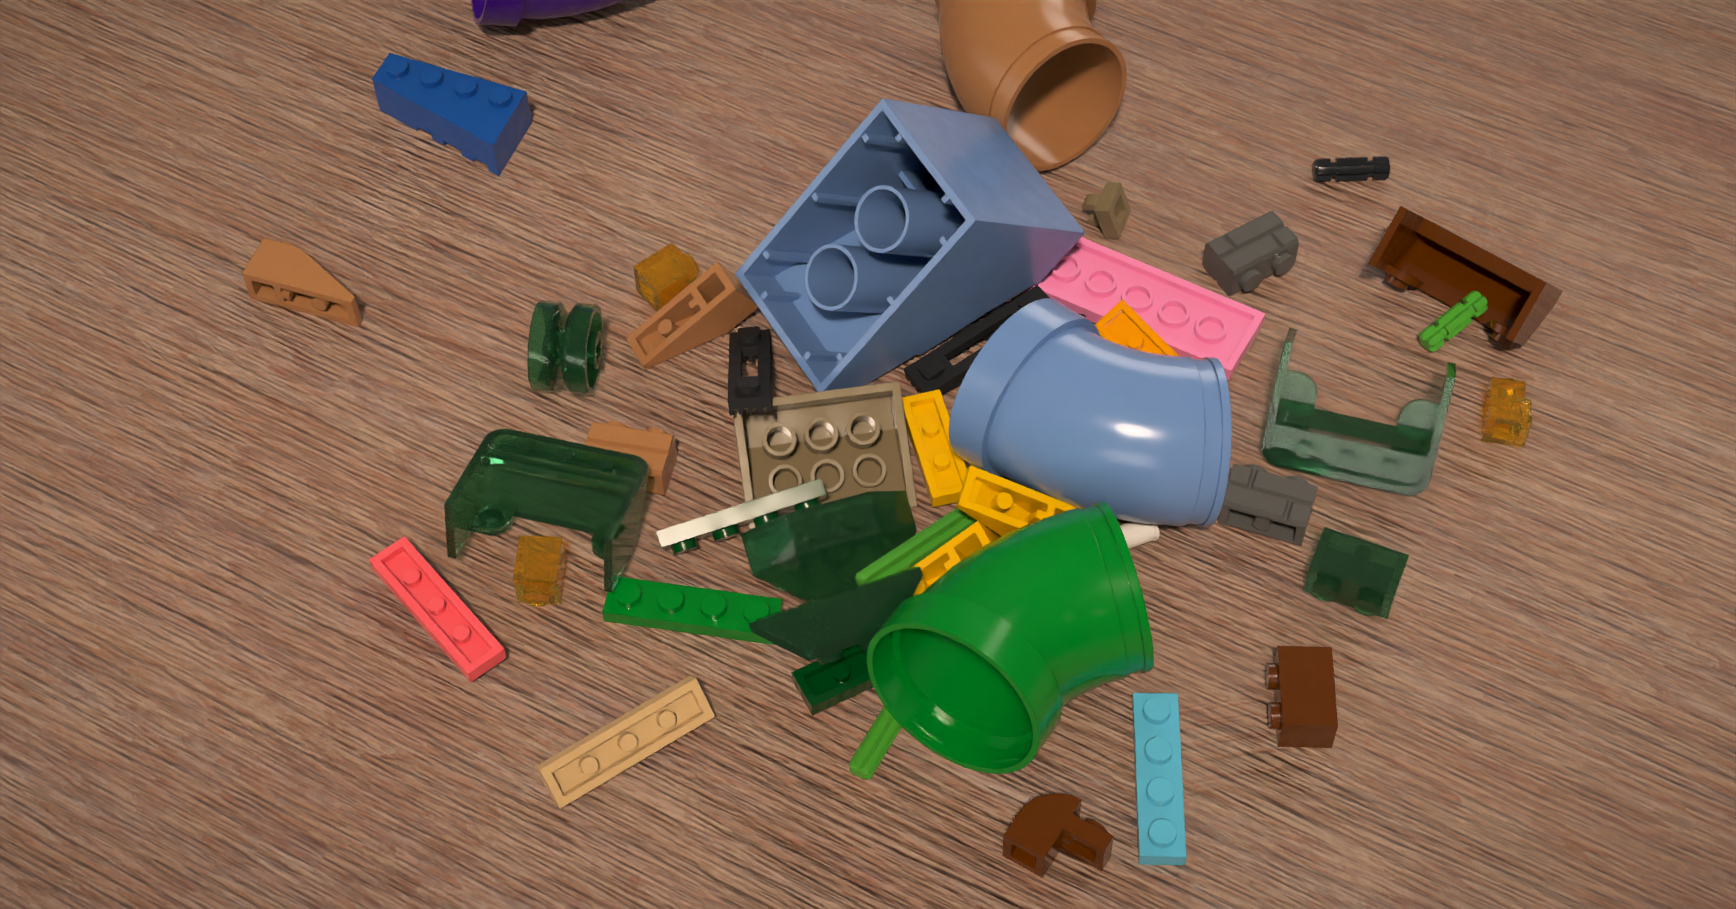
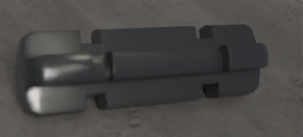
(1351, 169)

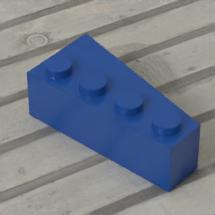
(455, 108)

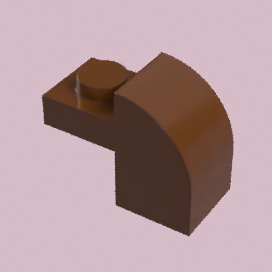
(1052, 825)

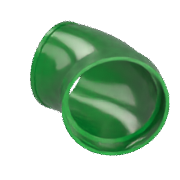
(1013, 639)

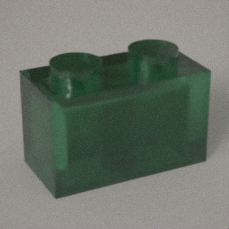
(1355, 573)

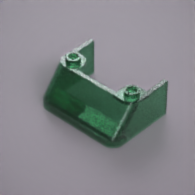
(1350, 447)
(553, 485)

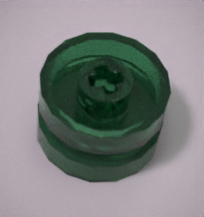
(565, 347)

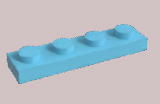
(1158, 779)

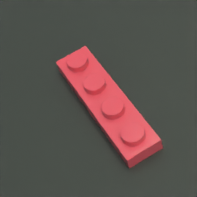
(437, 609)

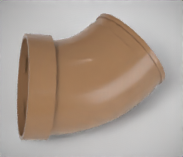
(1034, 71)

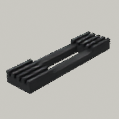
(936, 371)
(753, 390)

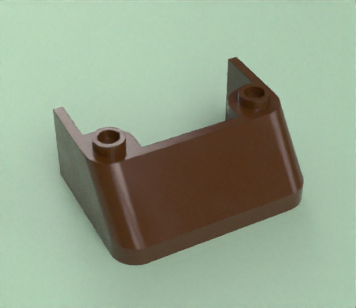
(1451, 267)

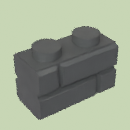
(1251, 254)
(1268, 503)

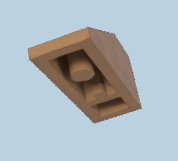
(293, 280)
(693, 317)

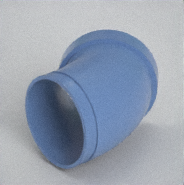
(1096, 419)

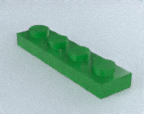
(687, 609)

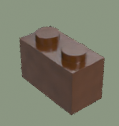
(1303, 697)

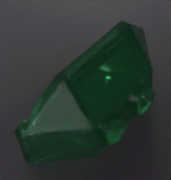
(827, 544)
(838, 620)

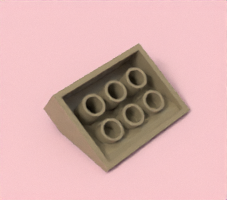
(841, 435)

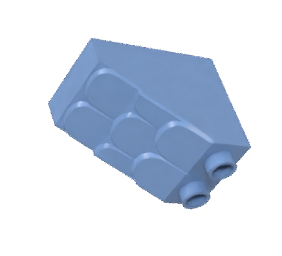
(905, 242)

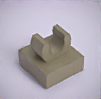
(1108, 210)

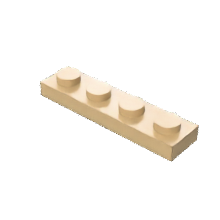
(625, 741)

